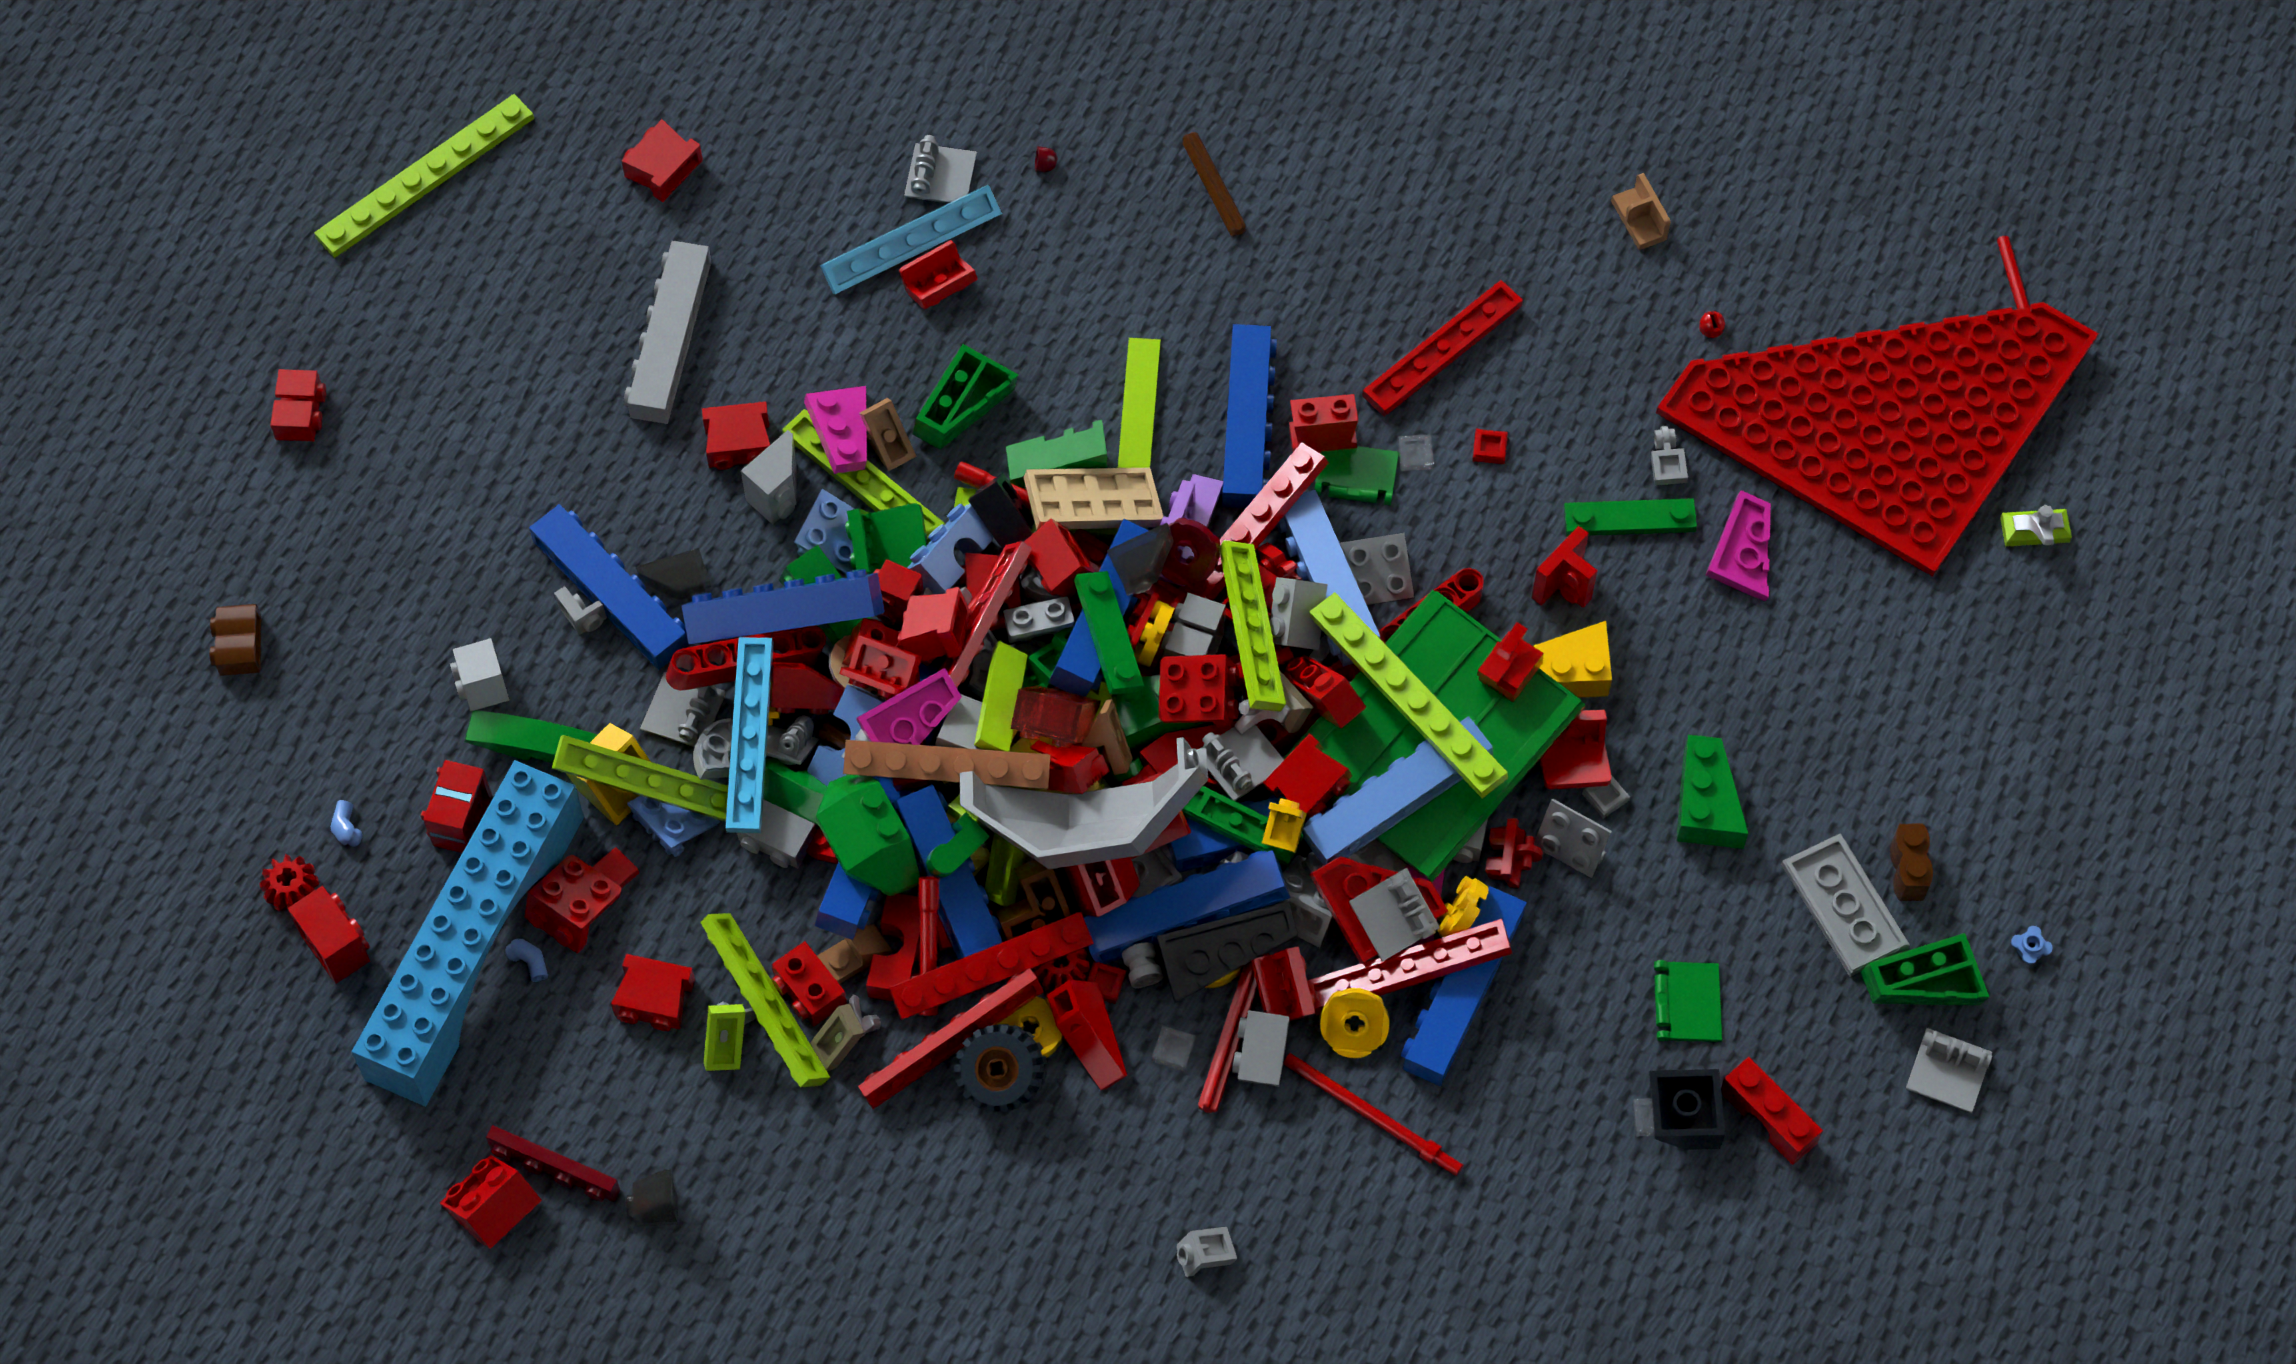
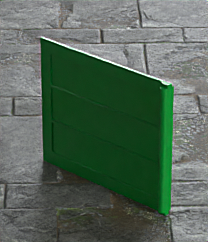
(1444, 653)

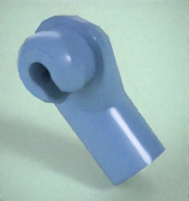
(342, 827)
(531, 955)

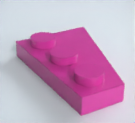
(840, 426)
(1743, 548)
(912, 713)

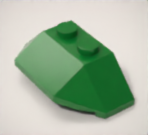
(867, 834)

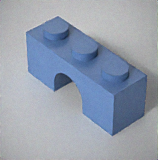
(937, 559)
(827, 762)

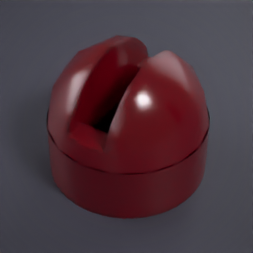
(1045, 159)

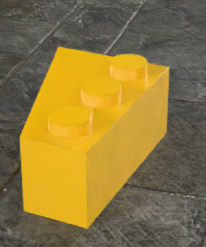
(1580, 661)

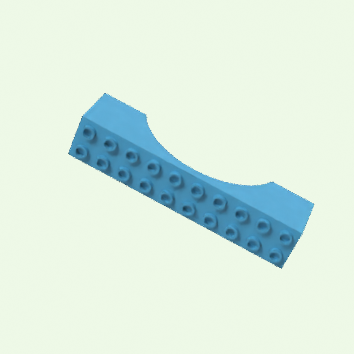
(425, 1003)

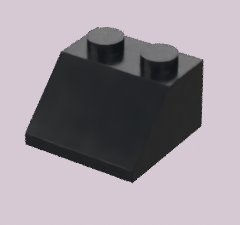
(1687, 1108)

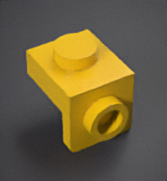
(1284, 825)

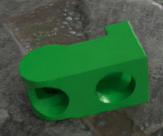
(948, 857)

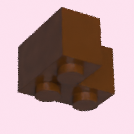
(1042, 903)

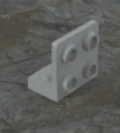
(1307, 905)

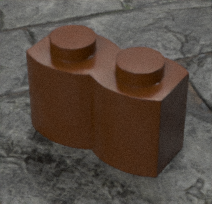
(236, 640)
(1911, 862)

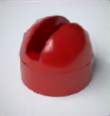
(1706, 324)

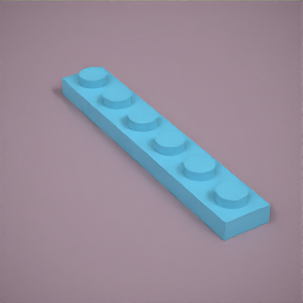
(910, 239)
(749, 735)

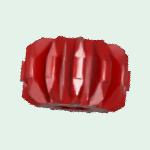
(276, 882)
(1074, 970)

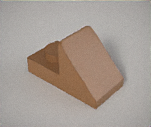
(887, 434)
(1108, 732)
(854, 955)

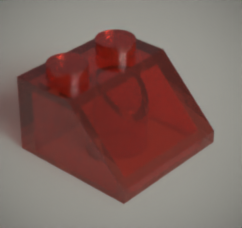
(1053, 715)

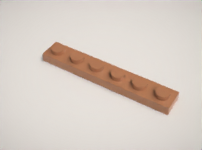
(946, 763)

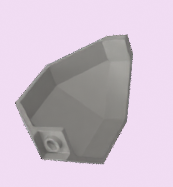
(1089, 825)

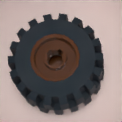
(1001, 1068)

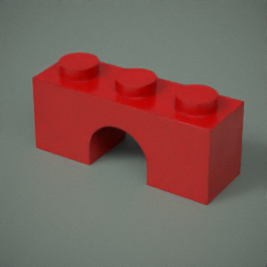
(901, 921)
(1788, 1125)

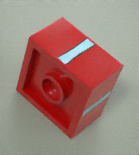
(456, 805)

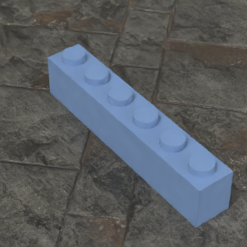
(1321, 558)
(1384, 801)

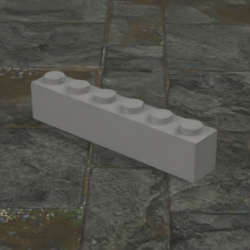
(668, 332)

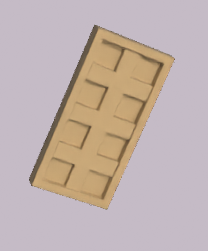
(1093, 497)

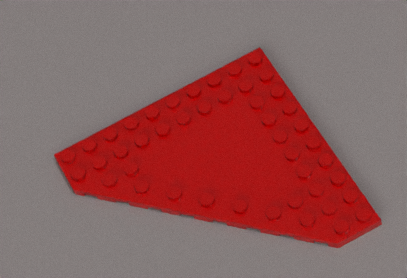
(1889, 425)

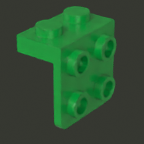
(885, 535)

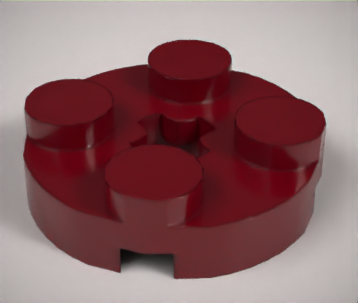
(1203, 545)

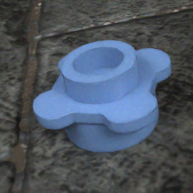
(2027, 953)

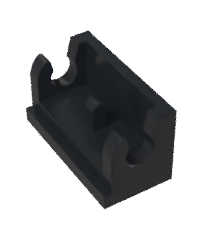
(1003, 511)

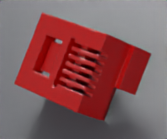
(1511, 664)
(1072, 768)

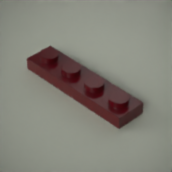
(565, 1170)

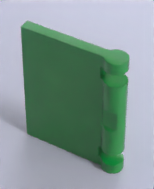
(1359, 474)
(1688, 1001)

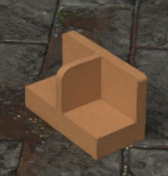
(1642, 214)

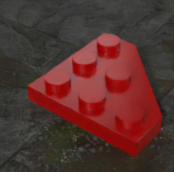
(1346, 879)

